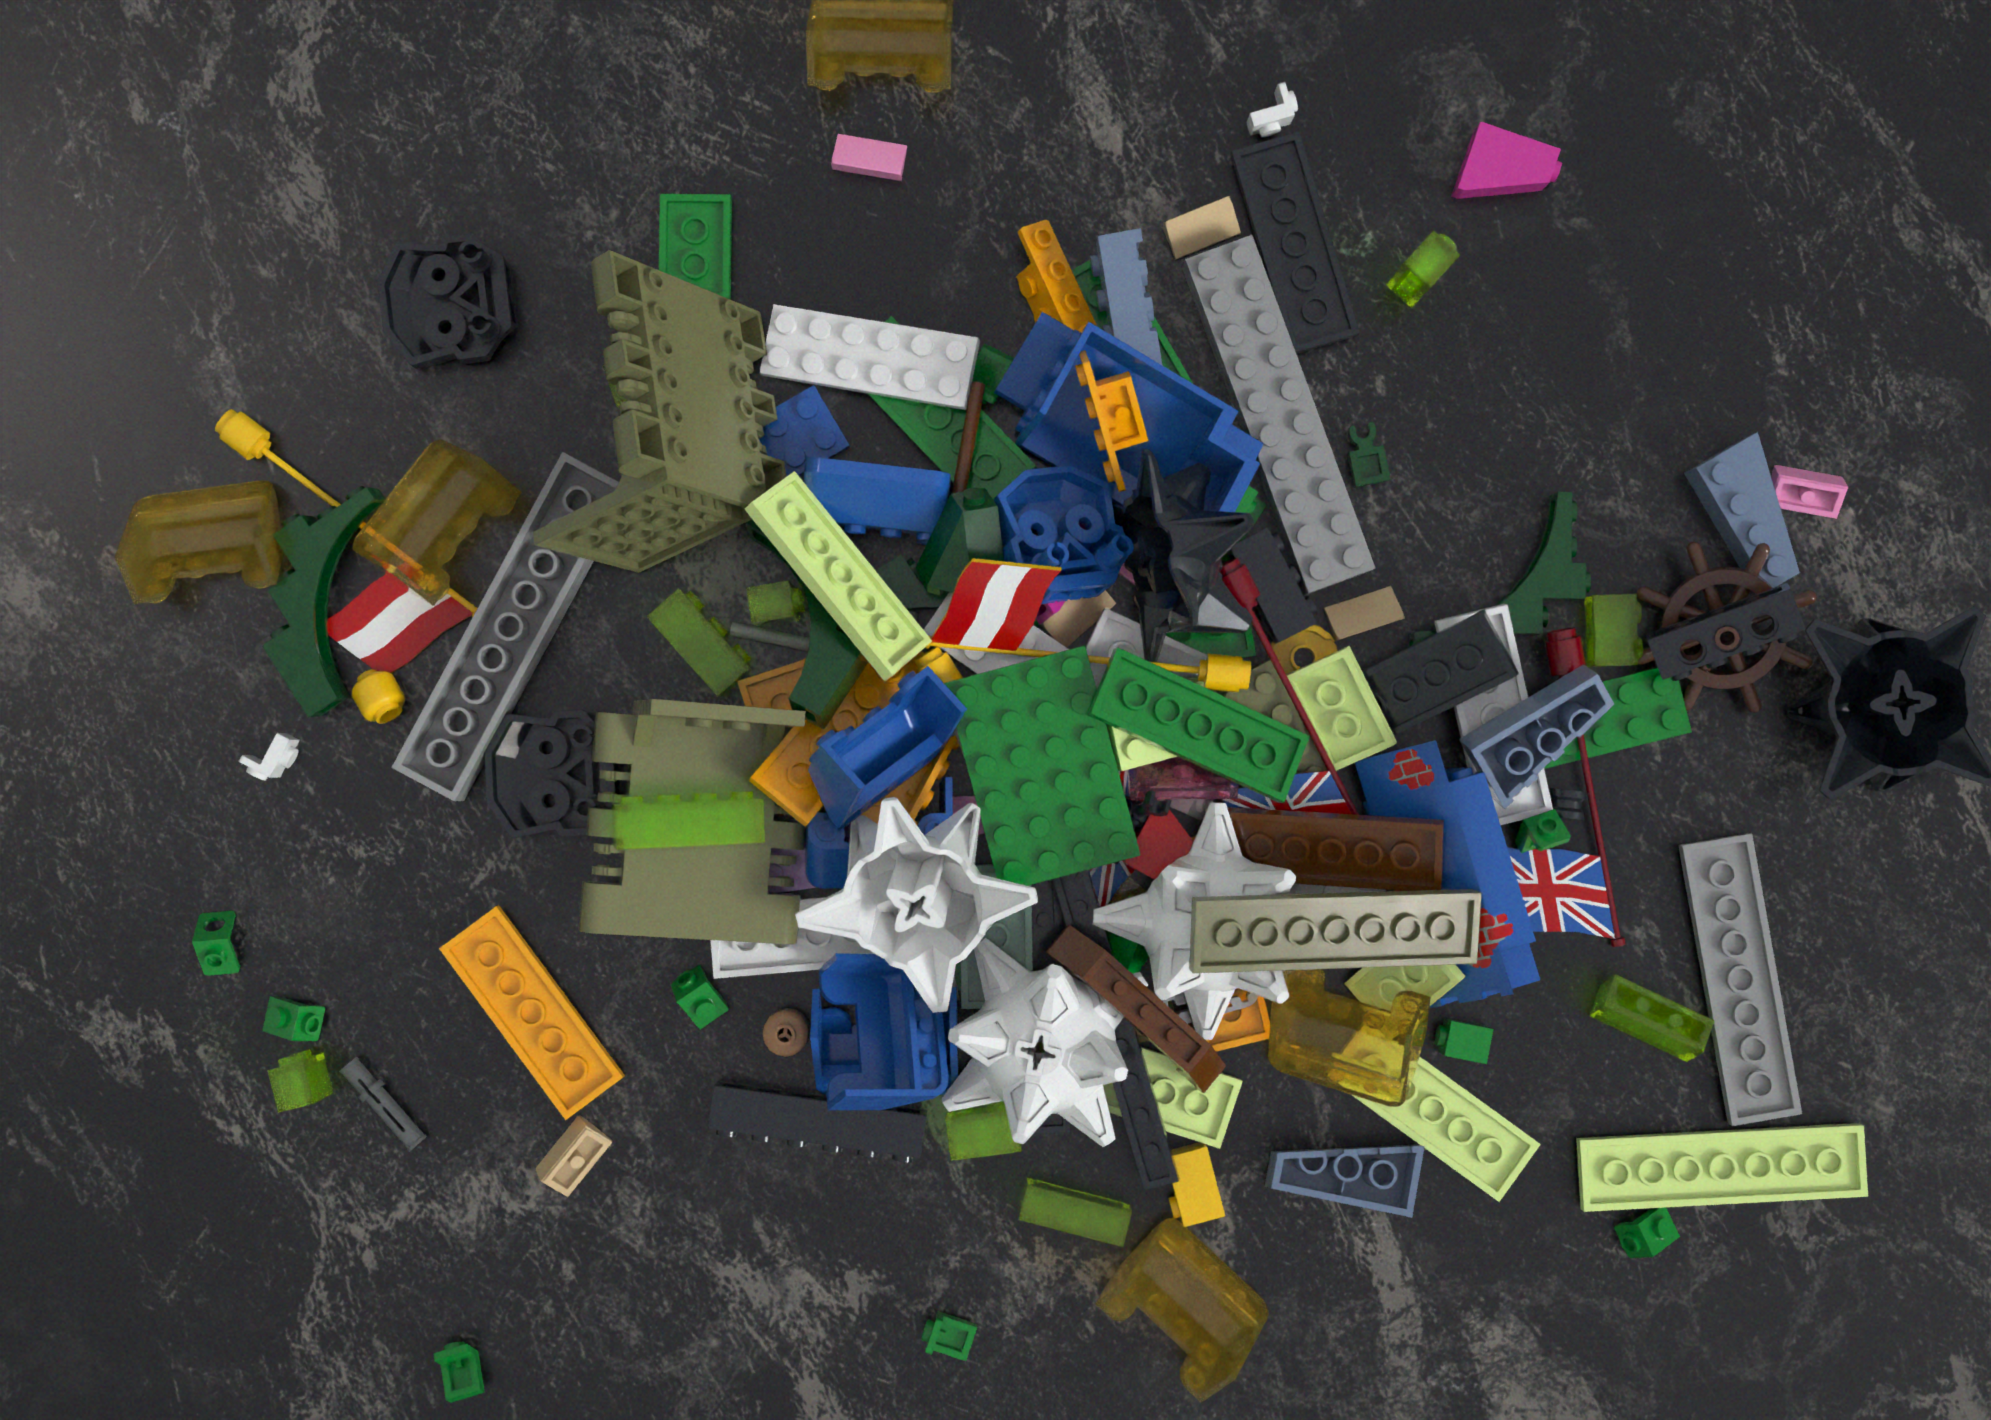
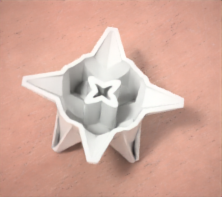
(917, 896)
(1163, 920)
(1005, 1055)

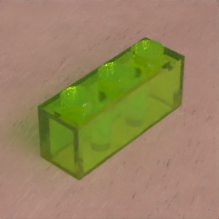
(1423, 268)
(701, 641)
(1651, 1018)
(1075, 1212)

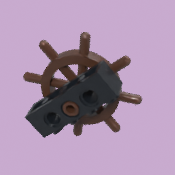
(1725, 628)

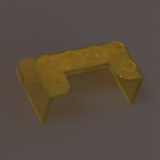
(880, 38)
(430, 517)
(201, 535)
(1346, 1040)
(1192, 1301)

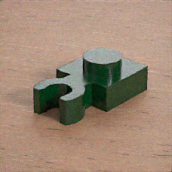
(1367, 463)

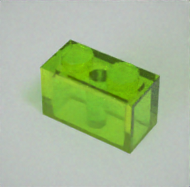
(774, 603)
(1612, 630)
(300, 1080)
(979, 1132)

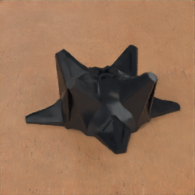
(1180, 555)
(1930, 698)

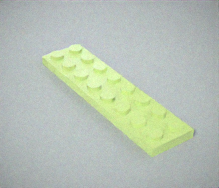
(1722, 1167)

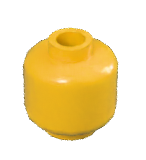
(378, 696)

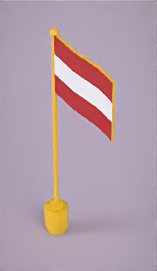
(998, 606)
(385, 621)

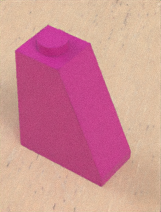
(1505, 164)

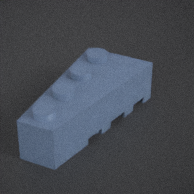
(1124, 293)
(1745, 507)
(1535, 732)
(1356, 1176)

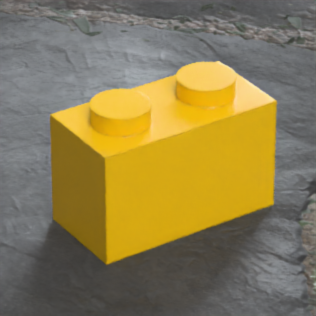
(1196, 1193)

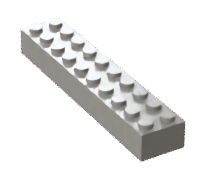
(1278, 411)
(502, 641)

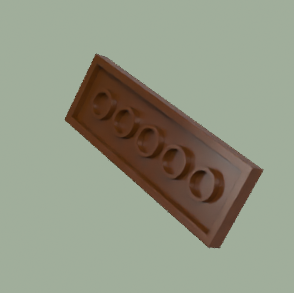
(1344, 847)

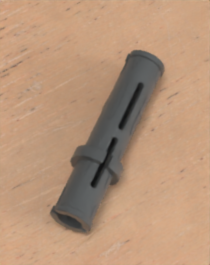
(382, 1103)

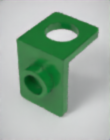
(215, 947)

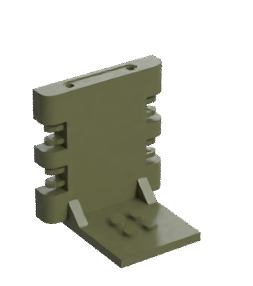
(686, 425)
(692, 889)

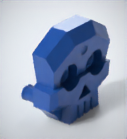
(1054, 505)

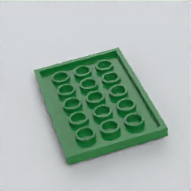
(1043, 769)

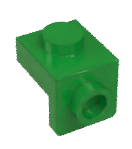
(990, 369)
(1542, 832)
(698, 997)
(293, 1019)
(1647, 1233)
(949, 1335)
(460, 1371)

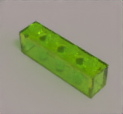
(688, 822)

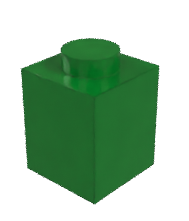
(1464, 1040)

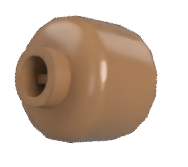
(787, 1019)

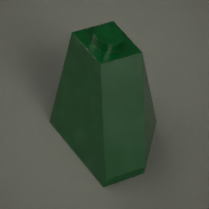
(964, 531)

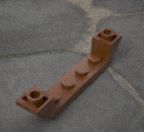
(1139, 1006)

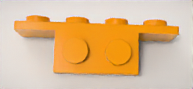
(1049, 279)
(1117, 413)

